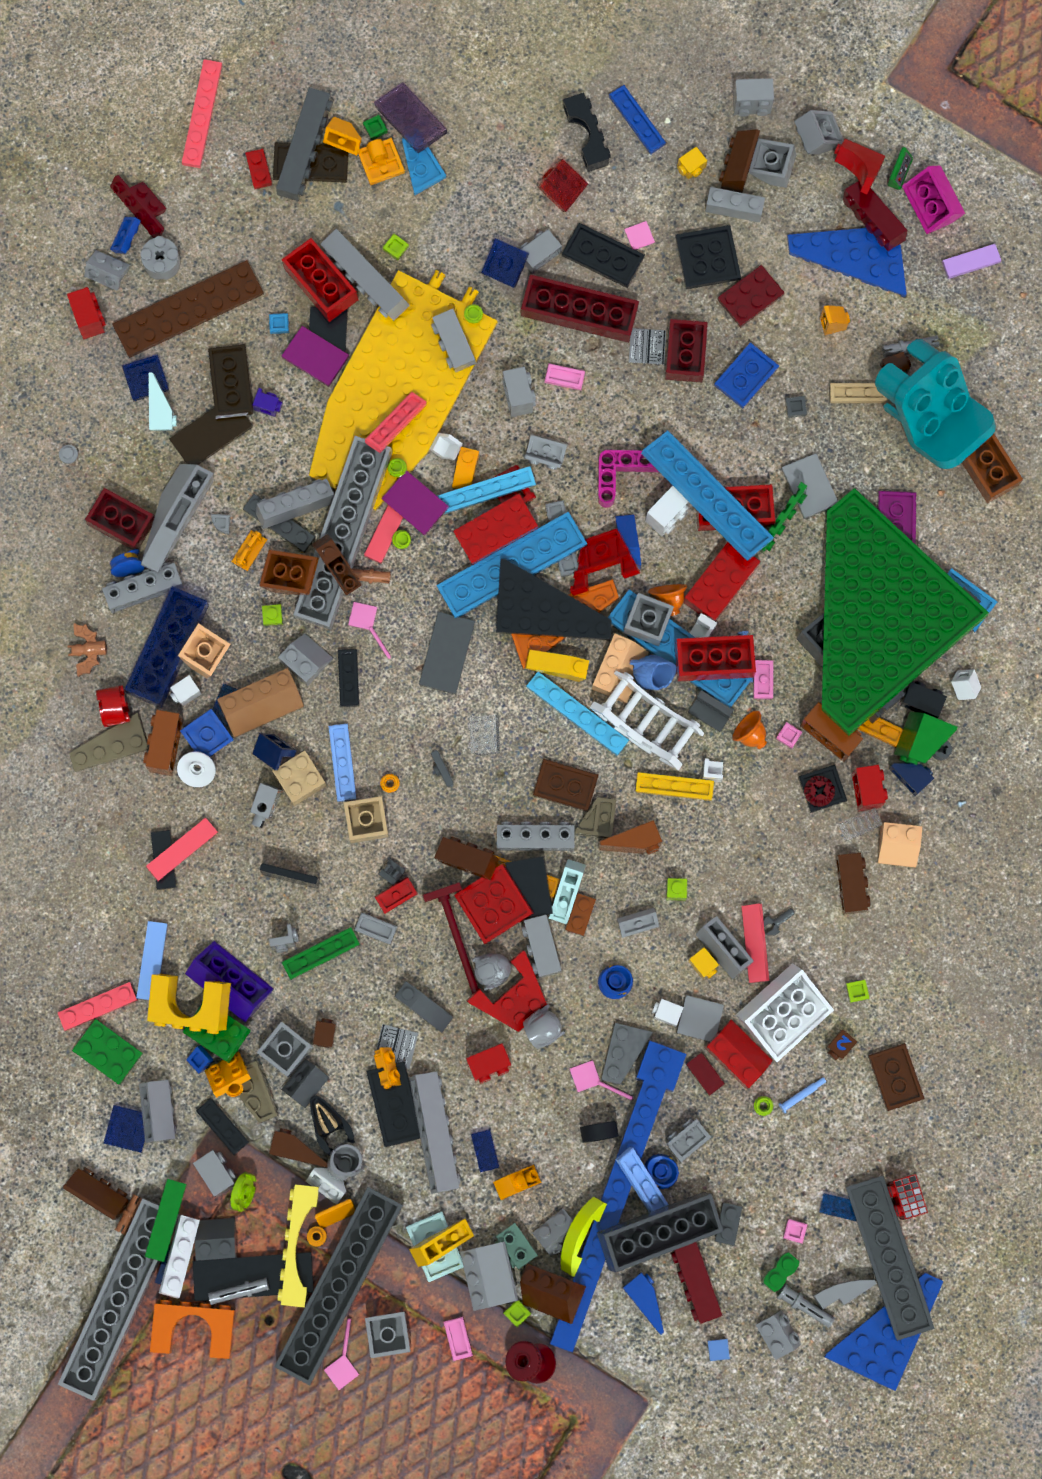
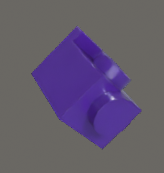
(267, 403)

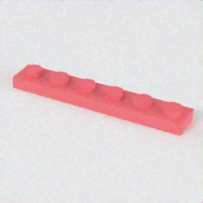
(202, 113)

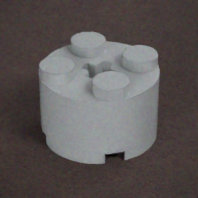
(153, 265)

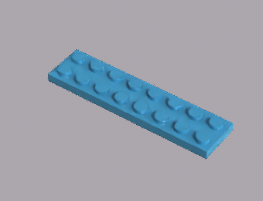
(707, 495)
(531, 553)
(723, 690)

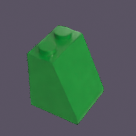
(922, 737)

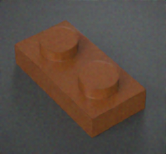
(580, 914)

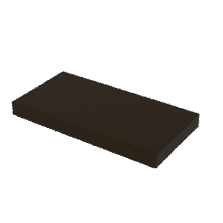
(329, 165)
(230, 381)
(208, 436)

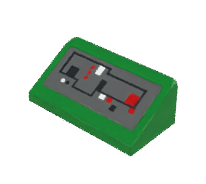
(900, 169)

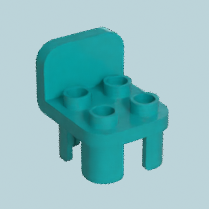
(936, 406)

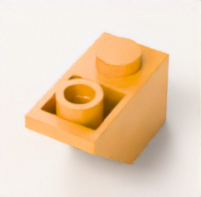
(517, 1182)

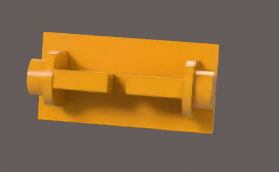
(249, 550)
(386, 1059)

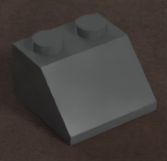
(216, 1239)

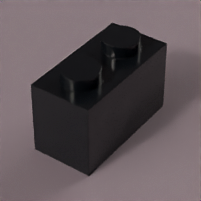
(924, 700)

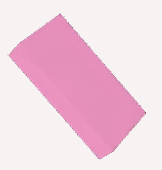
(564, 376)
(458, 1338)

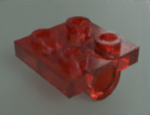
(562, 185)

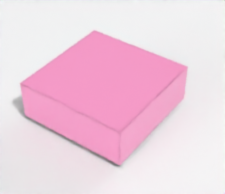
(789, 735)
(795, 1231)

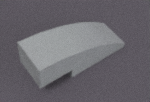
(843, 1292)

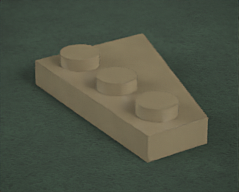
(257, 1095)

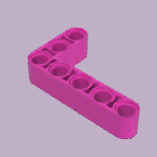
(617, 466)

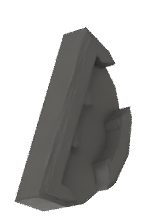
(440, 768)

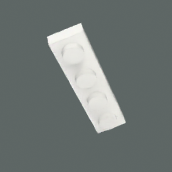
(179, 1256)

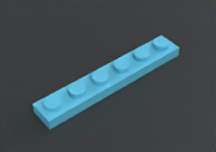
(488, 489)
(577, 713)

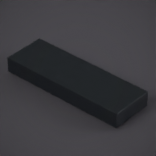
(348, 678)
(160, 842)
(222, 1126)

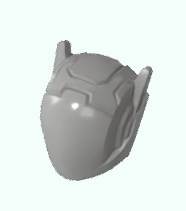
(492, 970)
(542, 1027)
(345, 1162)

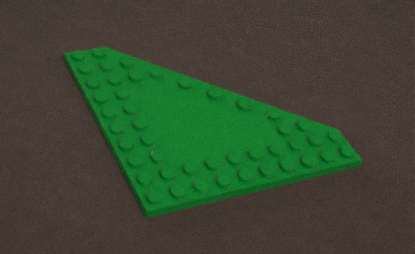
(883, 612)

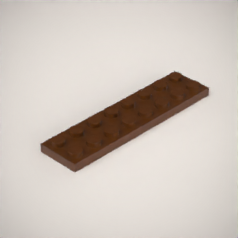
(188, 309)

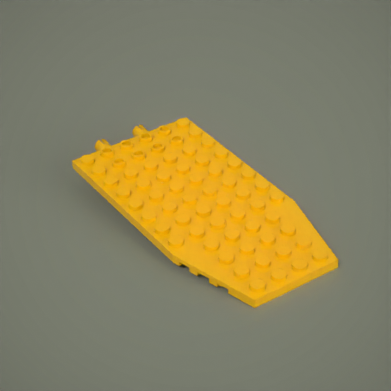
(386, 368)

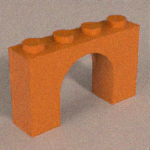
(168, 1315)

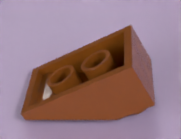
(288, 573)
(636, 840)

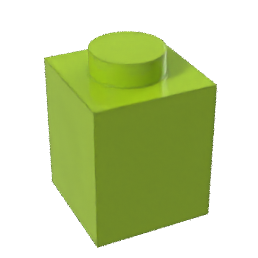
(676, 889)

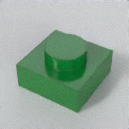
(375, 127)

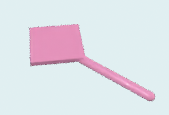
(639, 235)
(363, 617)
(586, 1076)
(342, 1371)

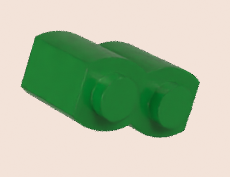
(784, 1267)

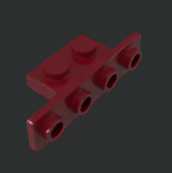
(141, 203)

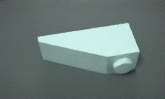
(160, 412)
(567, 891)

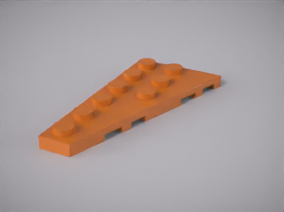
(597, 598)

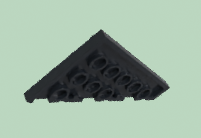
(540, 609)

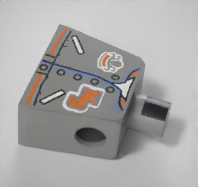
(268, 795)

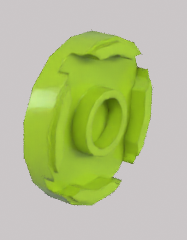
(243, 1191)

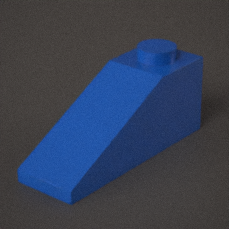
(627, 527)
(644, 1296)

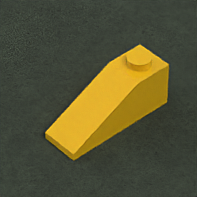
(557, 665)
(441, 1243)

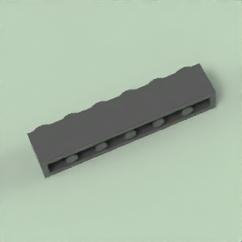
(303, 144)

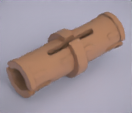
(372, 576)
(128, 1215)

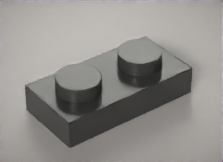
(729, 1220)

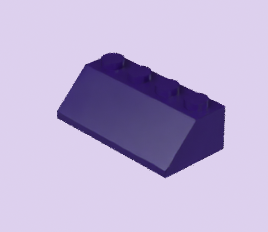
(246, 988)

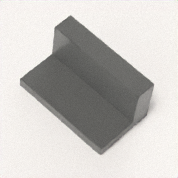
(710, 711)
(305, 1083)

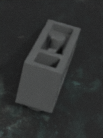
(423, 1007)

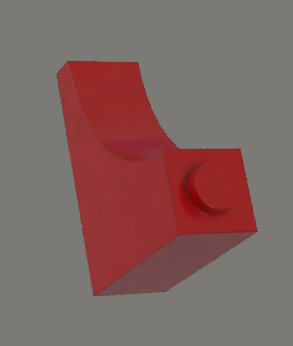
(860, 161)

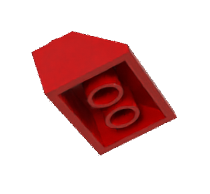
(738, 1054)

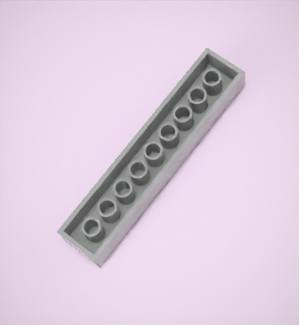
(346, 527)
(113, 1308)

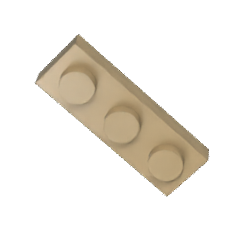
(855, 393)

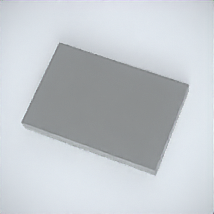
(819, 491)

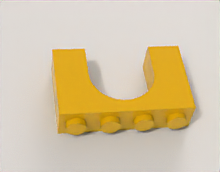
(164, 1008)

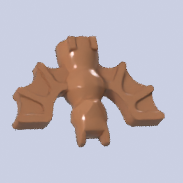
(91, 649)

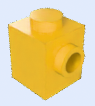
(692, 163)
(704, 963)

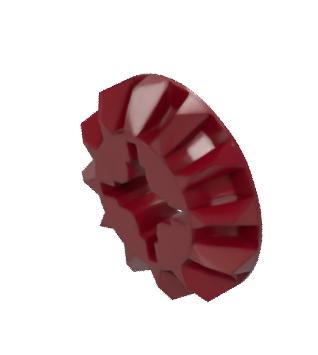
(810, 791)

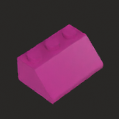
(933, 199)

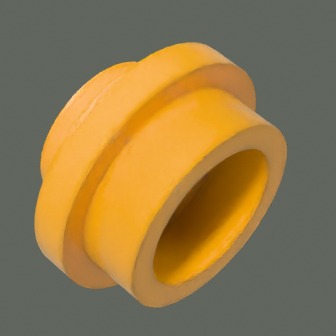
(387, 777)
(323, 1236)

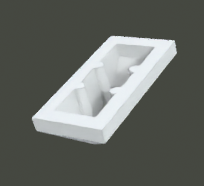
(328, 1185)

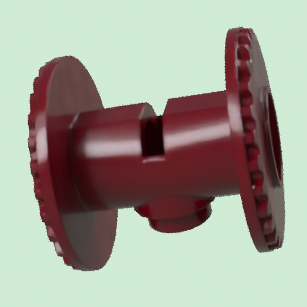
(530, 1362)

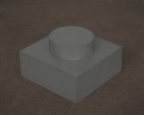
(796, 406)

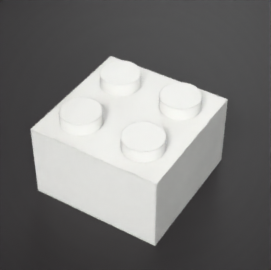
(667, 511)

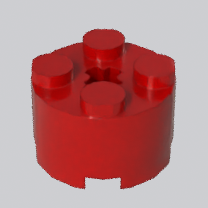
(113, 706)

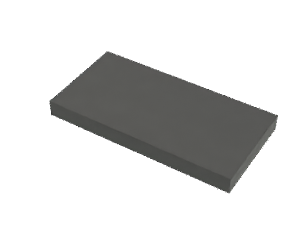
(447, 653)

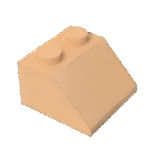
(203, 651)
(899, 844)

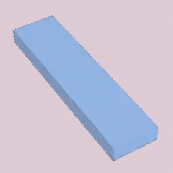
(342, 762)
(152, 957)
(641, 1180)

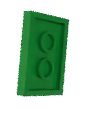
(222, 1044)
(107, 1052)

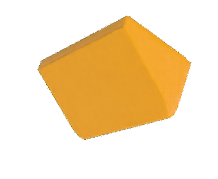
(335, 1213)

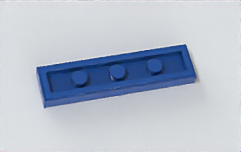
(637, 119)

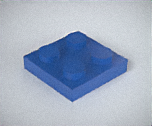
(207, 733)

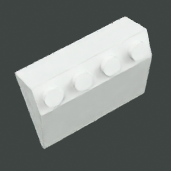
(784, 1012)

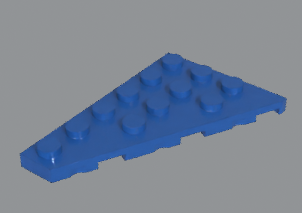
(854, 255)
(873, 1347)

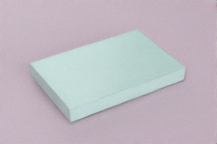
(425, 1228)

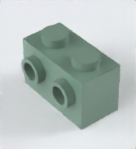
(517, 1246)

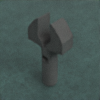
(777, 921)

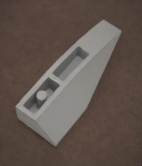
(175, 511)

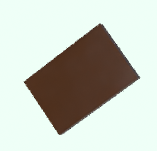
(565, 785)
(896, 1077)

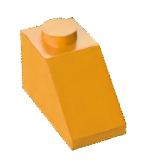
(342, 136)
(834, 319)
(465, 468)

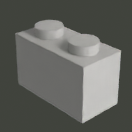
(541, 250)

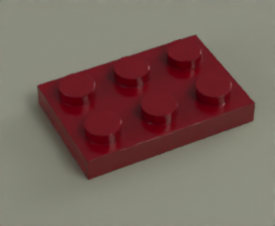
(750, 296)

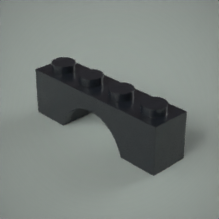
(578, 111)

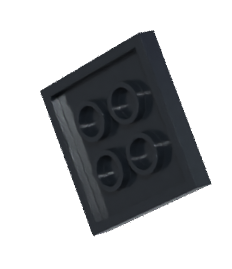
(708, 257)

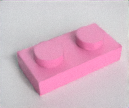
(763, 680)

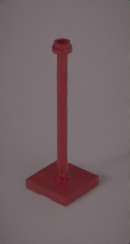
(443, 896)

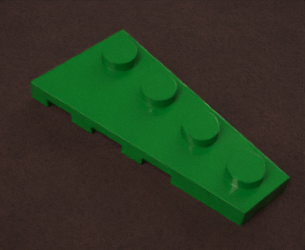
(788, 513)

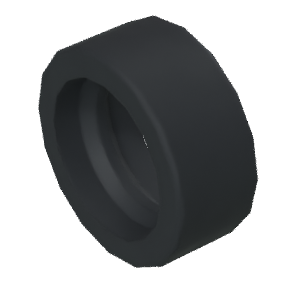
(599, 1131)

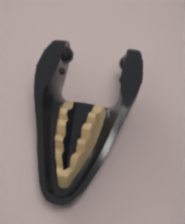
(327, 1121)

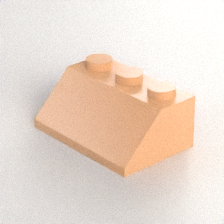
(618, 659)

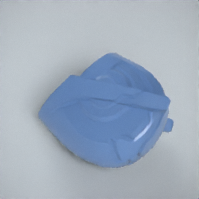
(653, 672)

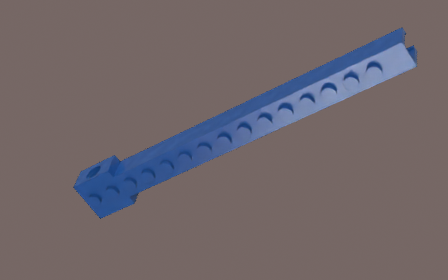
(658, 1073)

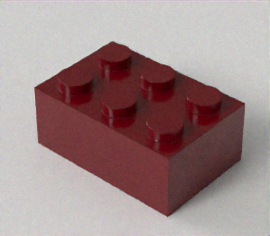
(686, 350)
(120, 519)

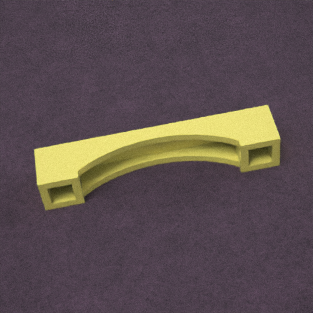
(303, 1199)

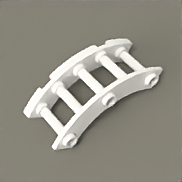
(636, 735)

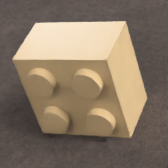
(299, 778)
(366, 819)

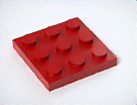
(494, 904)

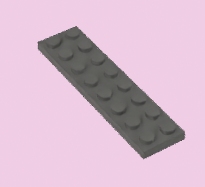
(889, 1258)

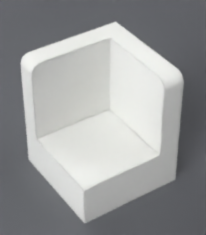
(446, 446)
(704, 627)
(966, 684)
(712, 770)

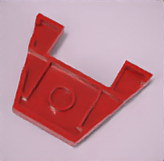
(600, 553)
(518, 1001)

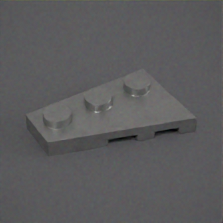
(623, 1051)

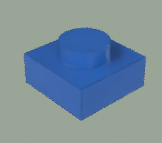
(199, 1059)

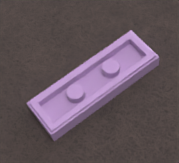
(971, 261)

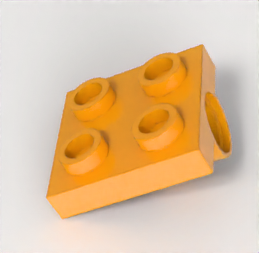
(380, 161)
(228, 1077)

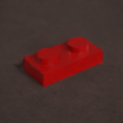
(258, 168)
(395, 895)

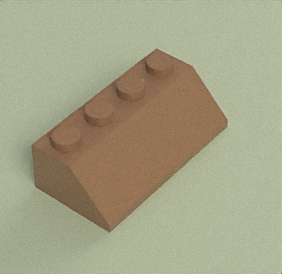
(260, 703)

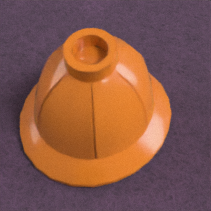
(670, 595)
(751, 731)

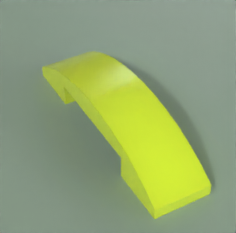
(577, 1232)

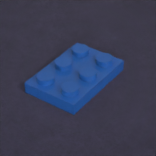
(746, 375)

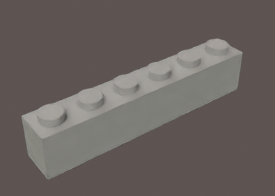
(366, 276)
(434, 1132)

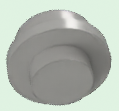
(68, 454)

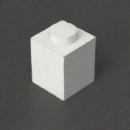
(184, 691)
(667, 1012)

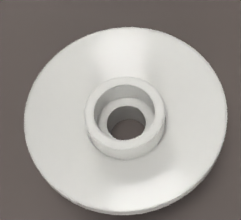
(193, 776)

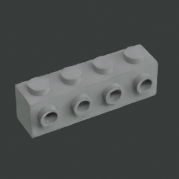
(294, 503)
(141, 587)
(535, 837)

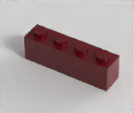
(875, 216)
(697, 1283)

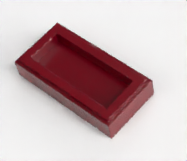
(705, 1074)

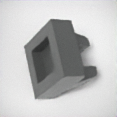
(391, 872)

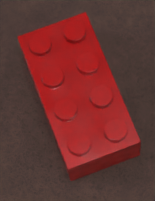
(320, 279)
(755, 499)
(495, 529)
(720, 582)
(715, 658)

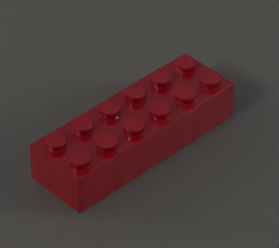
(579, 308)

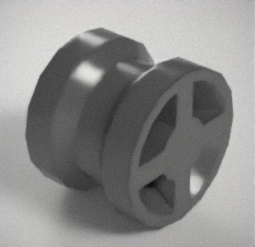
(939, 755)

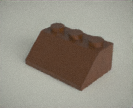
(739, 160)
(97, 1193)
(550, 1293)

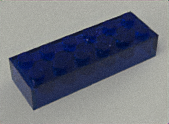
(159, 659)

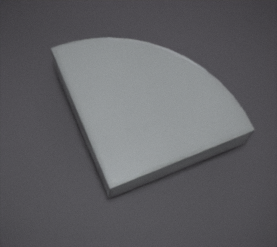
(221, 523)

